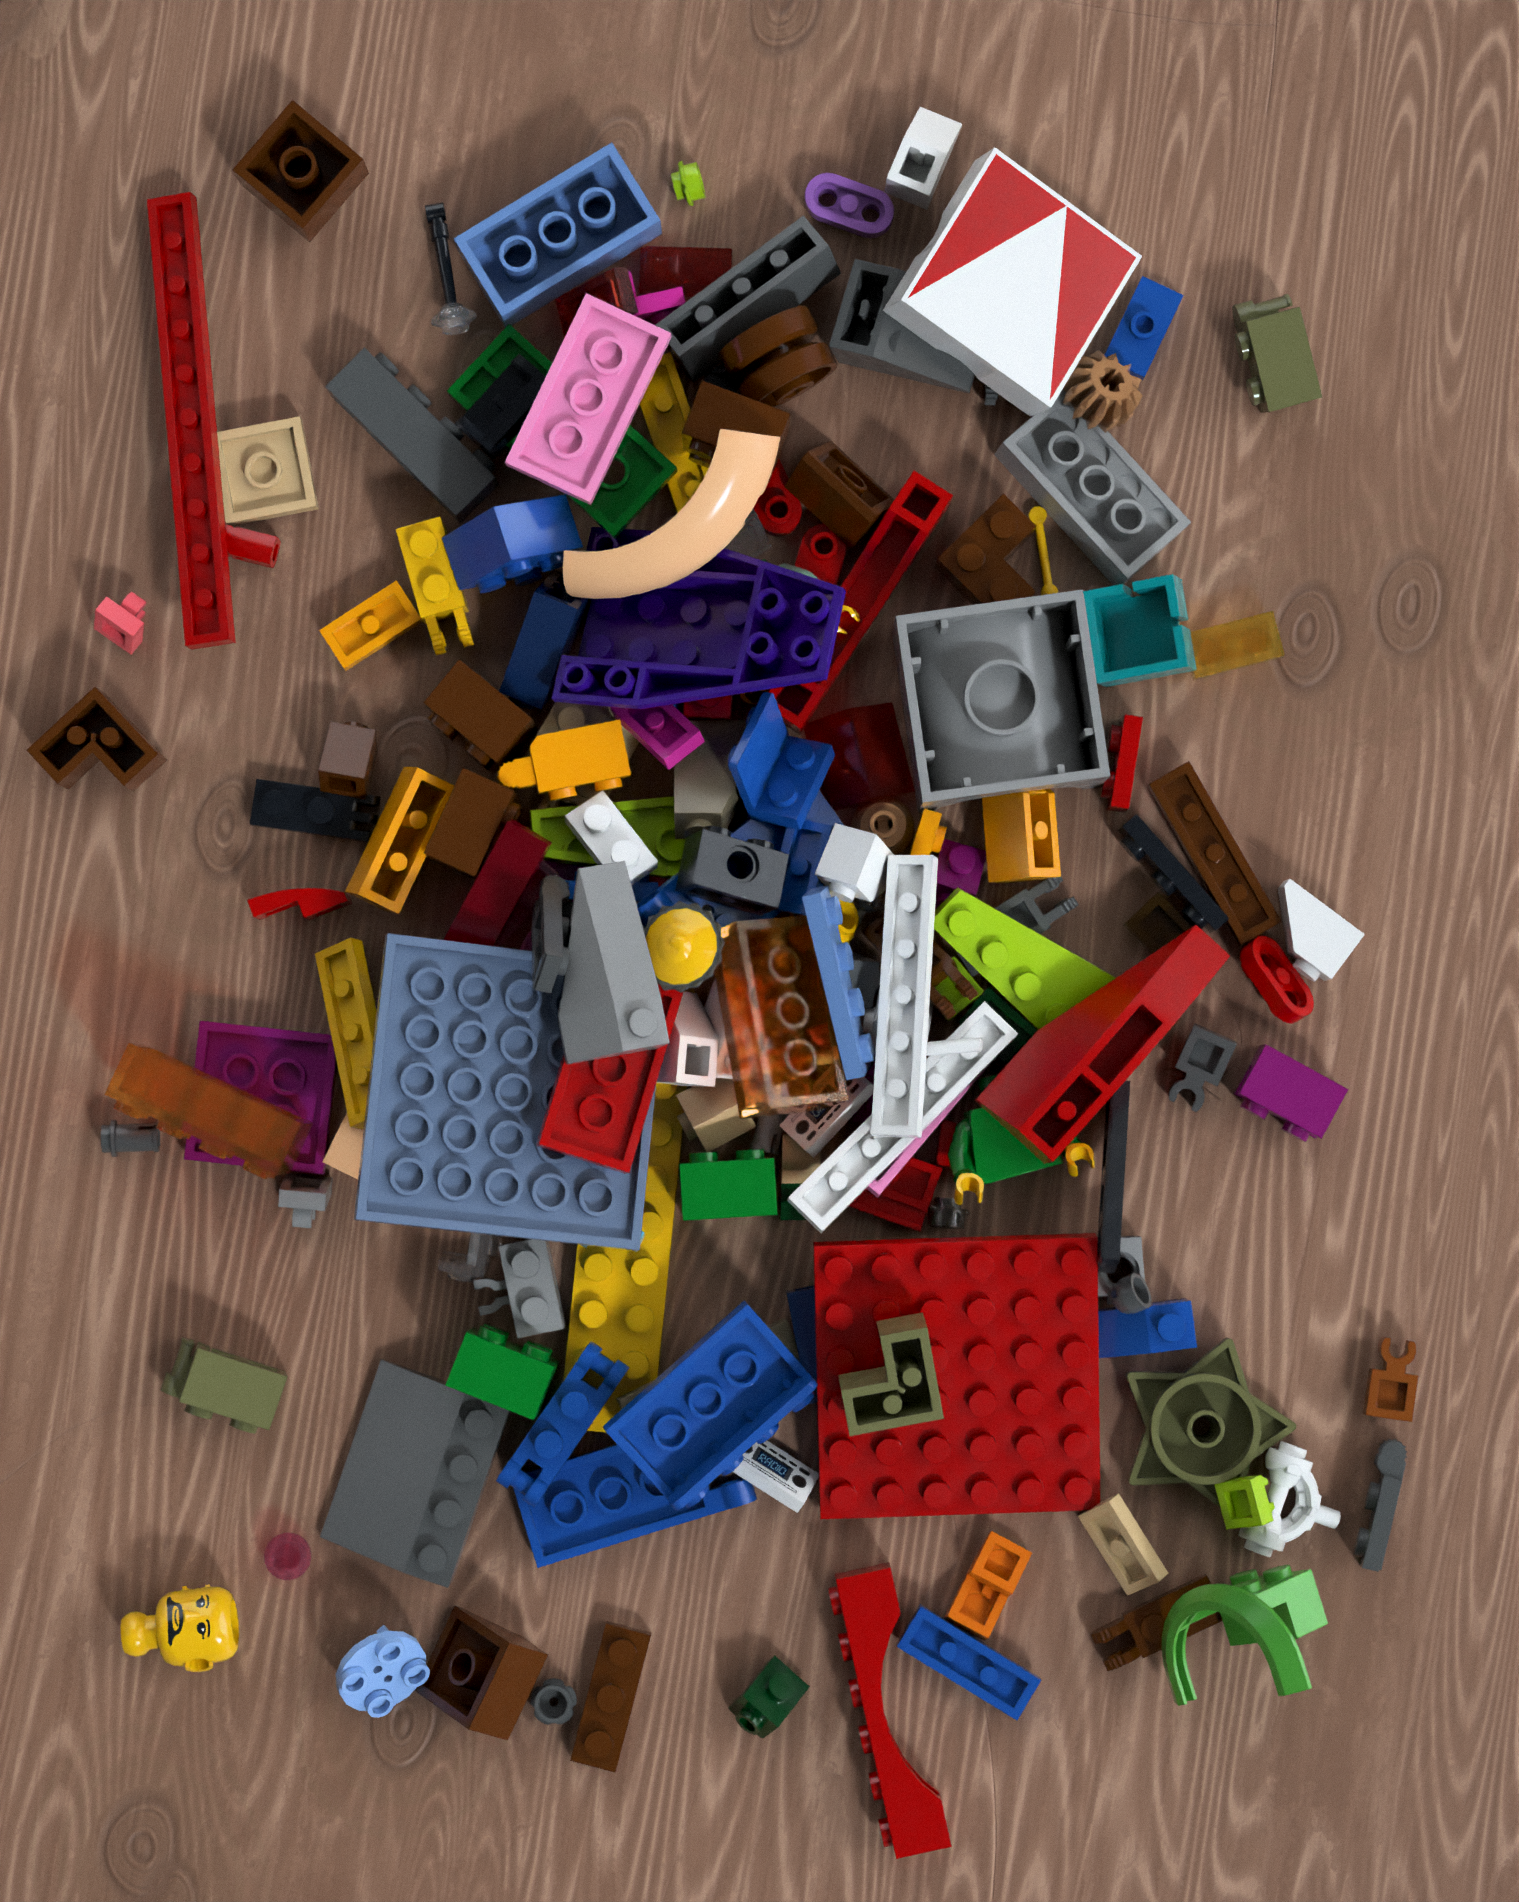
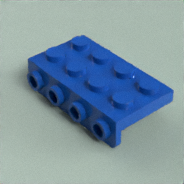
(712, 1407)

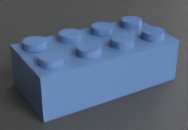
(558, 235)

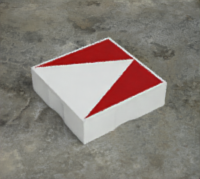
(1013, 282)

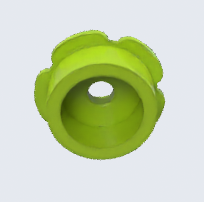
(688, 183)

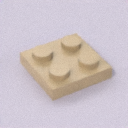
(265, 471)

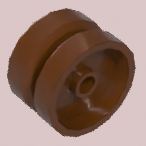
(778, 357)

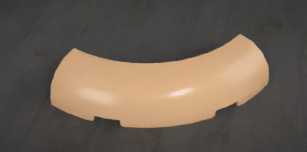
(692, 536)

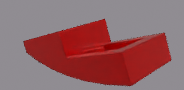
(312, 902)

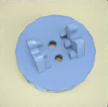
(381, 1671)

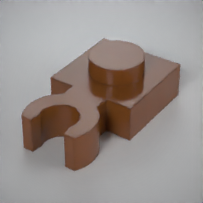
(1391, 1390)

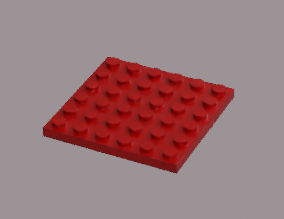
(1011, 1364)

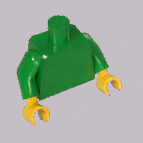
(988, 1152)

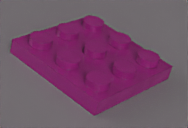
(280, 1067)

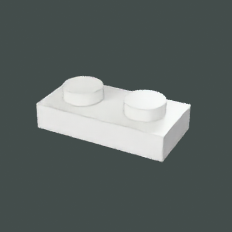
(610, 837)

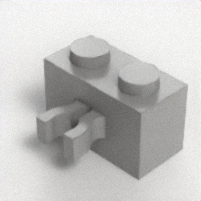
(530, 1288)

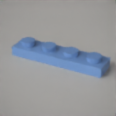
(834, 963)

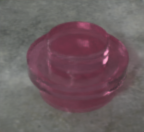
(287, 1556)

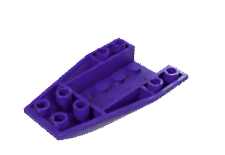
(704, 637)

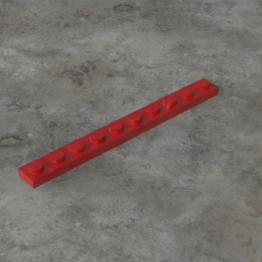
(191, 421)

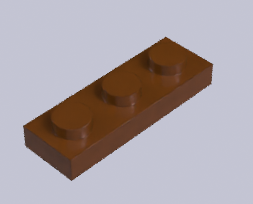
(610, 1696)

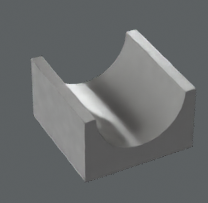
(1000, 699)

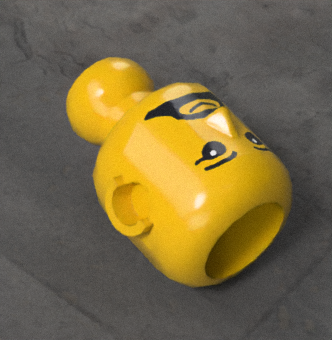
(188, 1628)

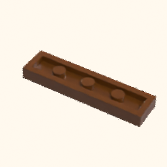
(1214, 852)

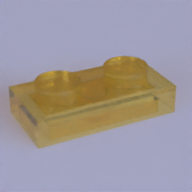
(1236, 645)

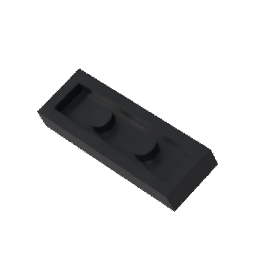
(1171, 875)

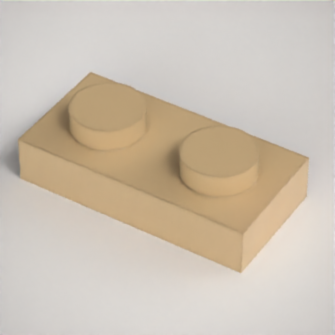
(1123, 1544)

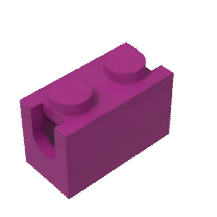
(1290, 1093)

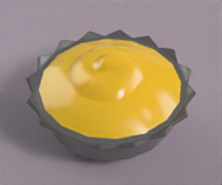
(683, 945)

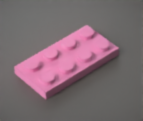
(588, 399)

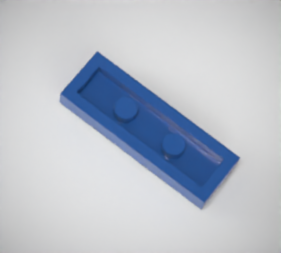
(968, 1662)

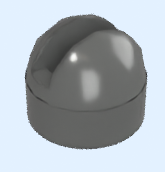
(1131, 1294)

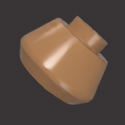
(883, 811)

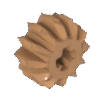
(1102, 391)

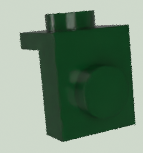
(768, 1698)

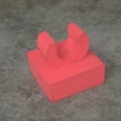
(123, 622)

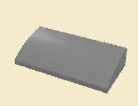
(1092, 490)

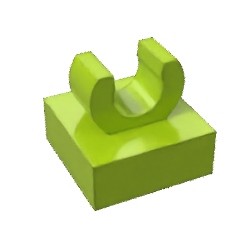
(1244, 1502)

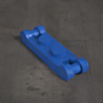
(562, 1424)

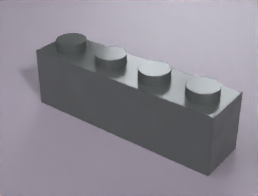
(758, 287)
(412, 435)

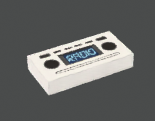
(816, 1128)
(777, 1474)

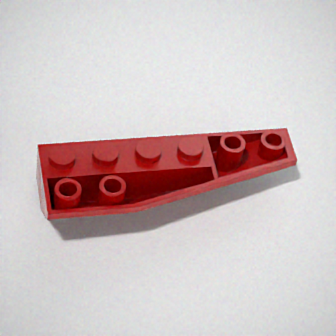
(1095, 1045)

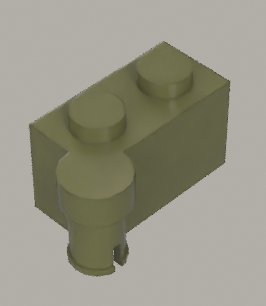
(1275, 353)
(225, 1386)

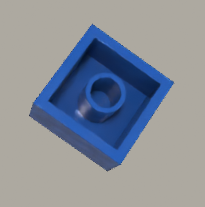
(512, 543)

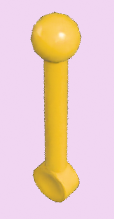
(1038, 517)

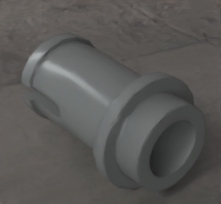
(129, 1138)

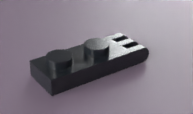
(310, 810)

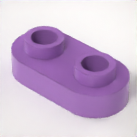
(851, 202)

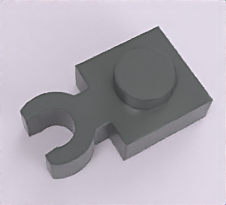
(1203, 1059)

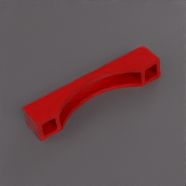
(870, 585)
(912, 1805)

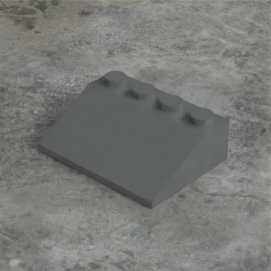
(415, 1474)

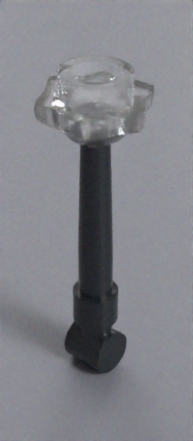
(452, 316)

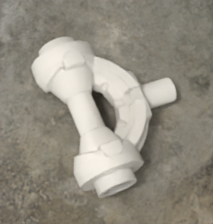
(1288, 1470)

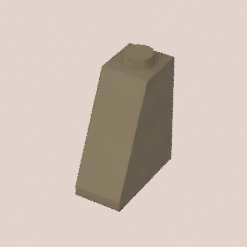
(702, 782)

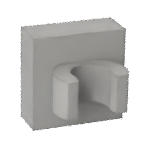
(305, 1196)

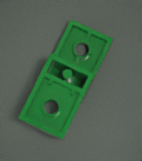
(644, 465)

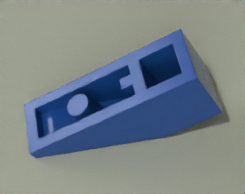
(1154, 1330)

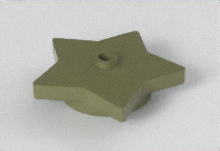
(1209, 1389)

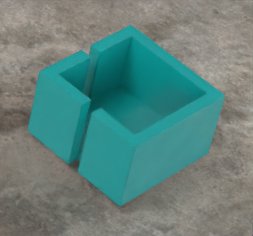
(1139, 634)

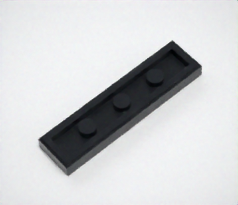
(1113, 1179)

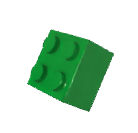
(729, 1186)
(503, 1371)

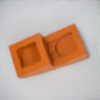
(988, 1585)

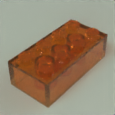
(777, 1019)
(208, 1109)

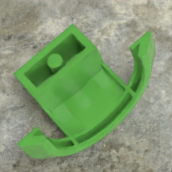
(1254, 1610)

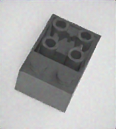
(879, 343)

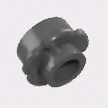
(553, 1714)

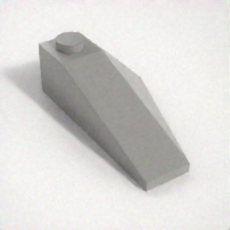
(610, 982)

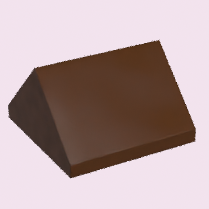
(839, 493)

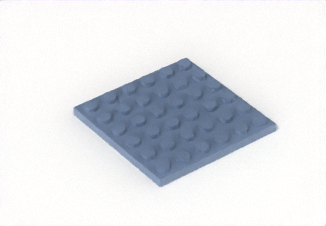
(460, 1101)

